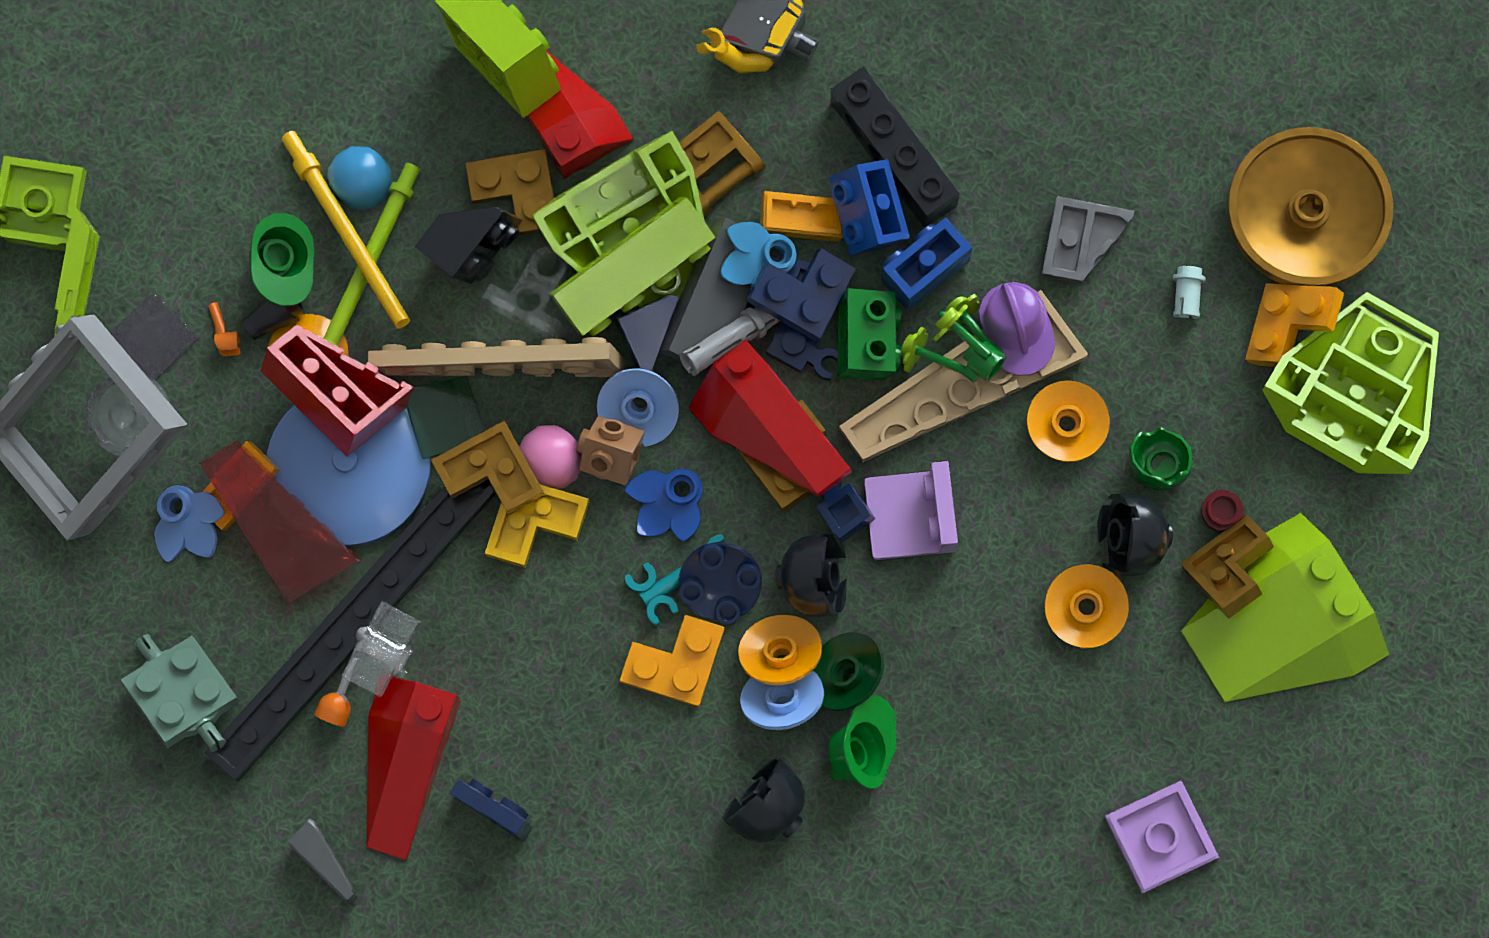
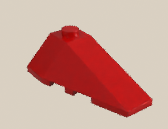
(577, 124)
(756, 413)
(404, 753)

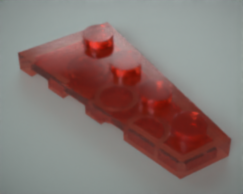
(280, 529)

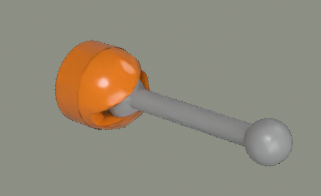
(335, 706)

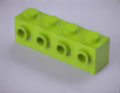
(632, 266)

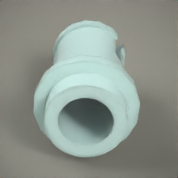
(1188, 291)

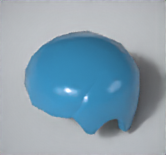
(359, 177)

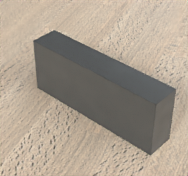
(707, 298)

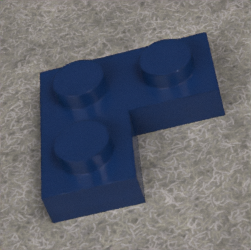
(804, 303)
(503, 814)

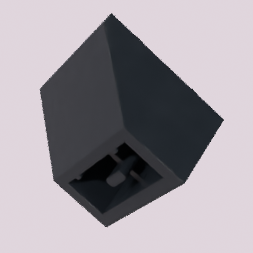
(468, 241)

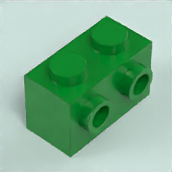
(867, 335)

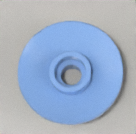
(662, 407)
(766, 707)

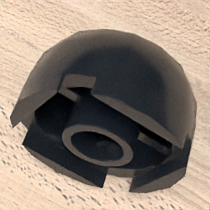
(1134, 526)
(812, 575)
(768, 805)

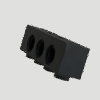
(889, 137)

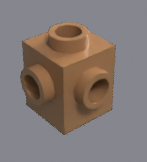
(610, 450)

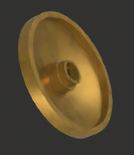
(1310, 207)

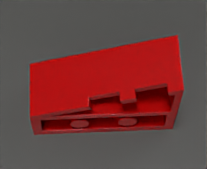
(333, 390)

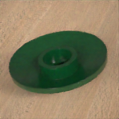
(842, 657)

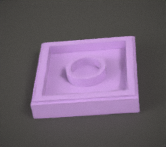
(1161, 837)

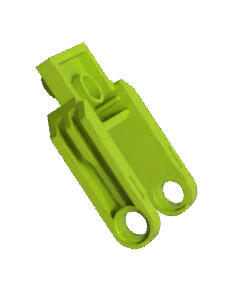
(43, 211)

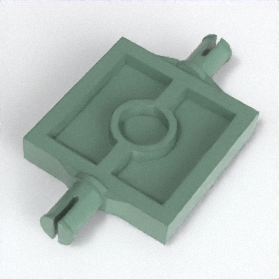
(180, 692)

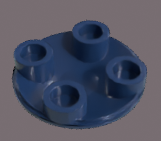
(720, 582)

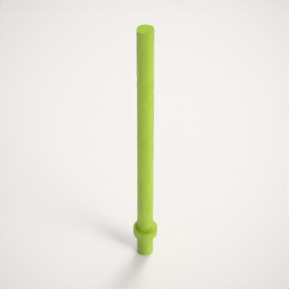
(400, 192)

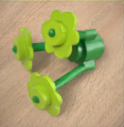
(982, 356)

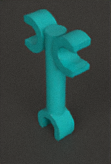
(655, 593)

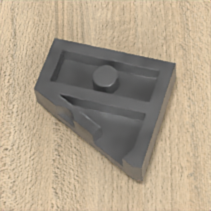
(1081, 238)

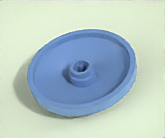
(354, 495)

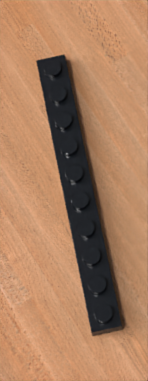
(336, 638)

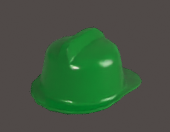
(282, 259)
(865, 745)

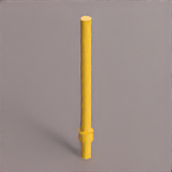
(309, 170)

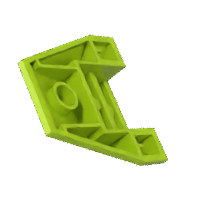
(618, 201)
(1360, 389)
(1302, 628)

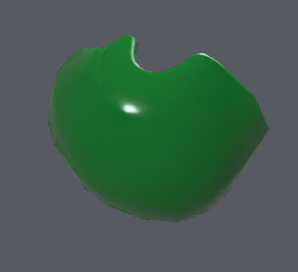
(1173, 469)

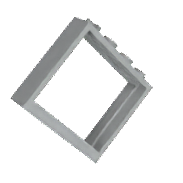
(32, 472)

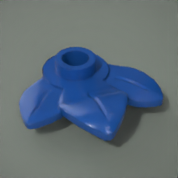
(662, 507)

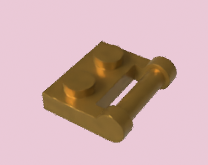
(710, 147)

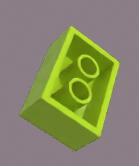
(503, 50)

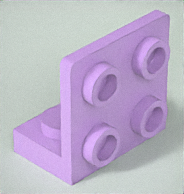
(912, 513)

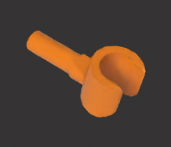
(225, 341)

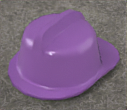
(1020, 325)

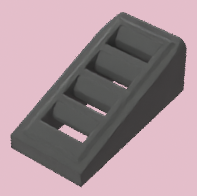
(317, 852)

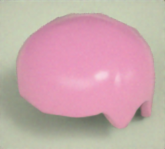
(552, 455)

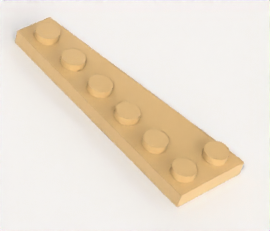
(588, 359)
(942, 395)

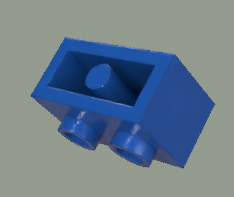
(868, 207)
(926, 263)

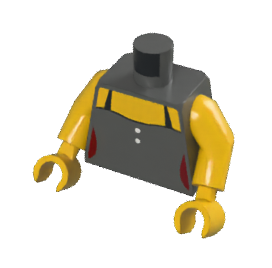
(760, 36)

